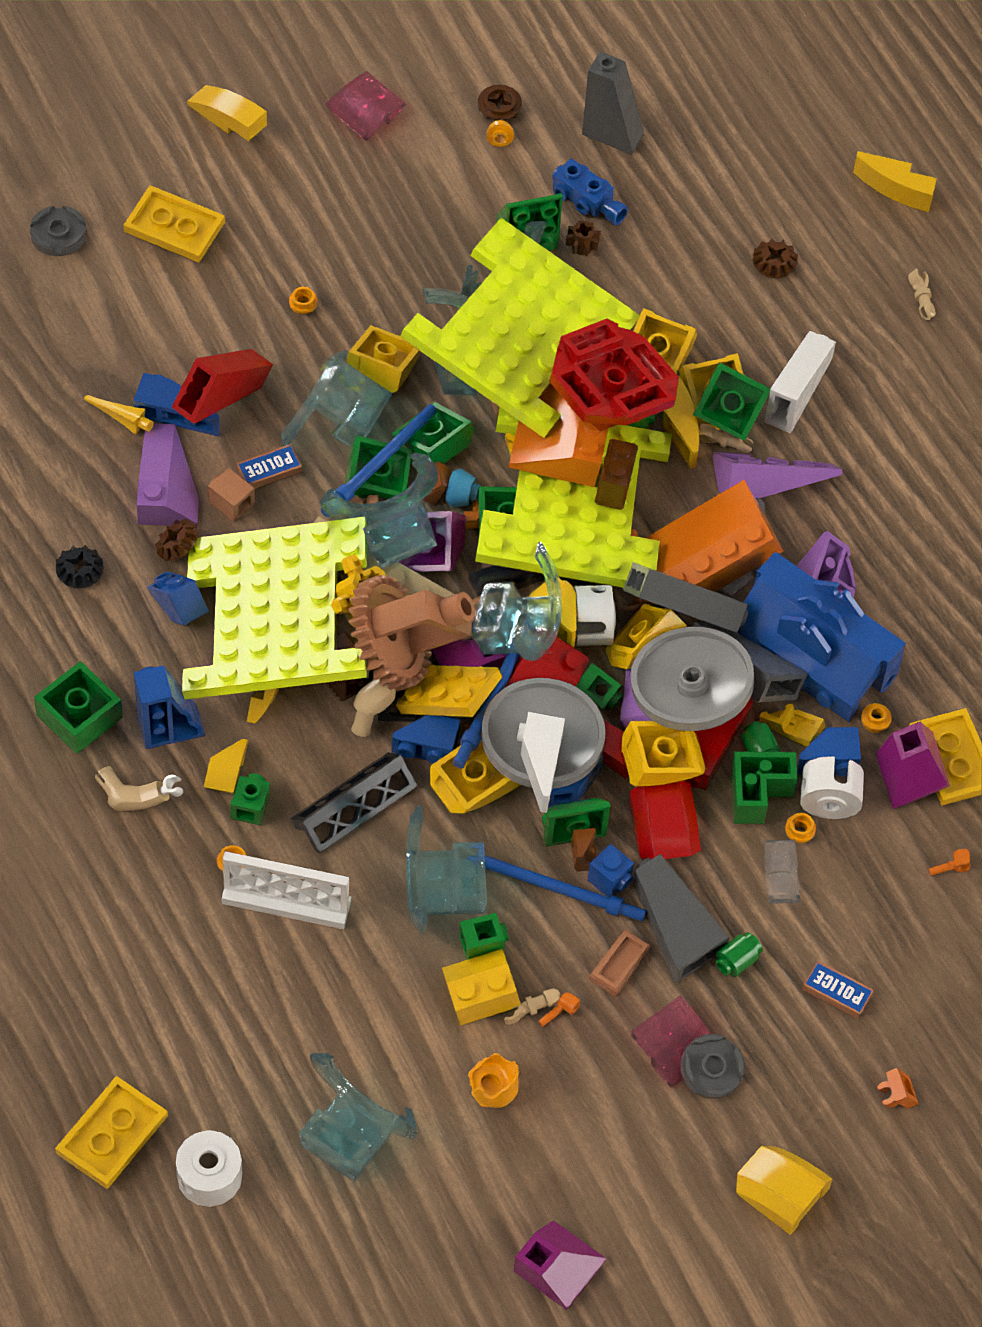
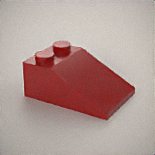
(558, 663)

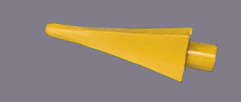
(129, 416)

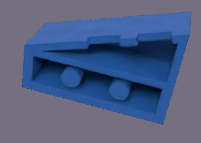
(162, 710)

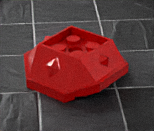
(612, 375)

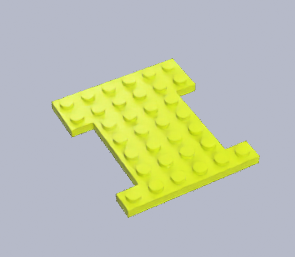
(513, 323)
(579, 535)
(275, 607)

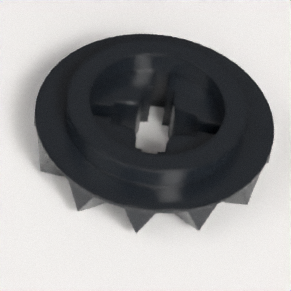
(87, 575)

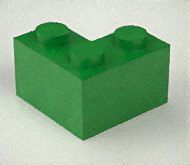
(758, 777)

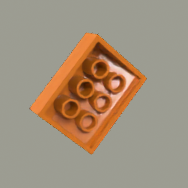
(569, 450)
(717, 540)

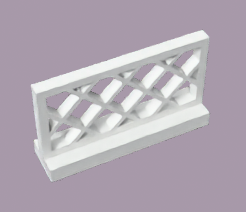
(292, 899)

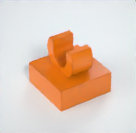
(901, 1088)

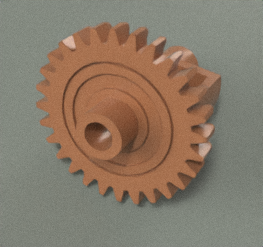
(401, 629)

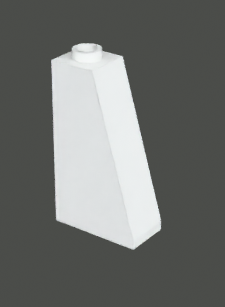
(798, 381)

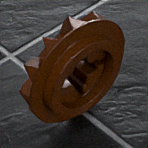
(491, 96)
(775, 268)
(187, 535)

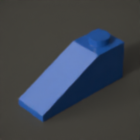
(157, 396)

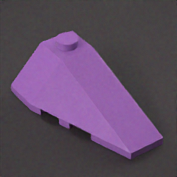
(768, 476)
(165, 480)

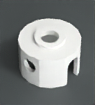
(595, 615)
(825, 796)
(211, 1185)

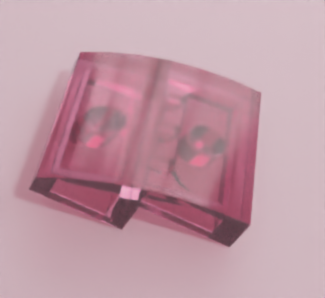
(365, 105)
(667, 1036)

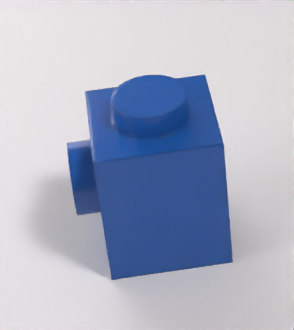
(611, 871)

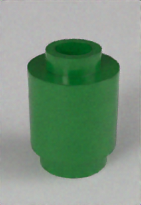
(759, 738)
(738, 954)

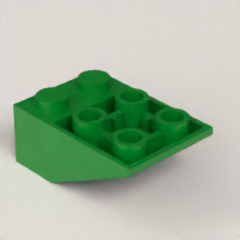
(536, 210)

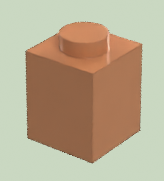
(231, 494)

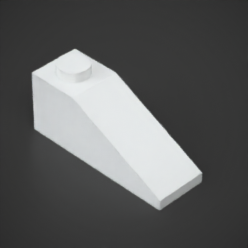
(540, 752)

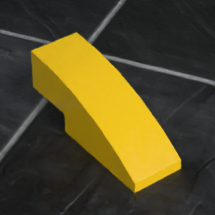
(229, 111)
(895, 180)
(683, 425)

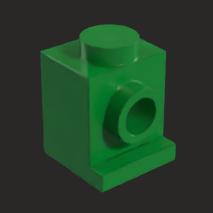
(592, 679)
(250, 799)
(482, 927)

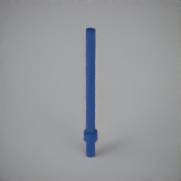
(347, 490)
(471, 737)
(613, 905)

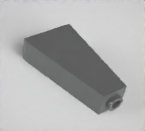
(611, 106)
(685, 597)
(773, 676)
(677, 918)

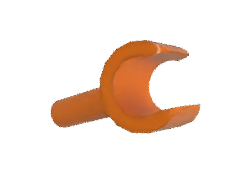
(472, 517)
(960, 863)
(567, 1002)

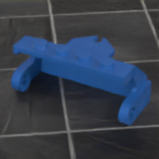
(821, 634)

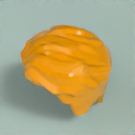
(494, 1081)

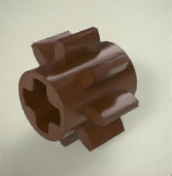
(583, 238)

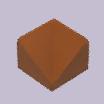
(441, 484)
(583, 848)

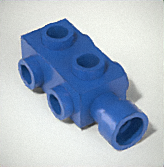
(587, 192)

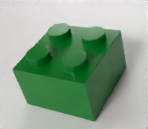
(78, 707)

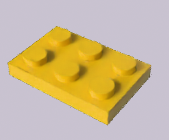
(174, 223)
(450, 691)
(960, 754)
(111, 1132)

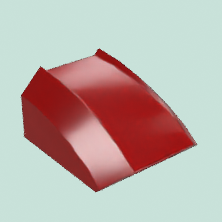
(664, 820)

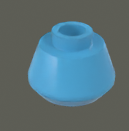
(461, 489)

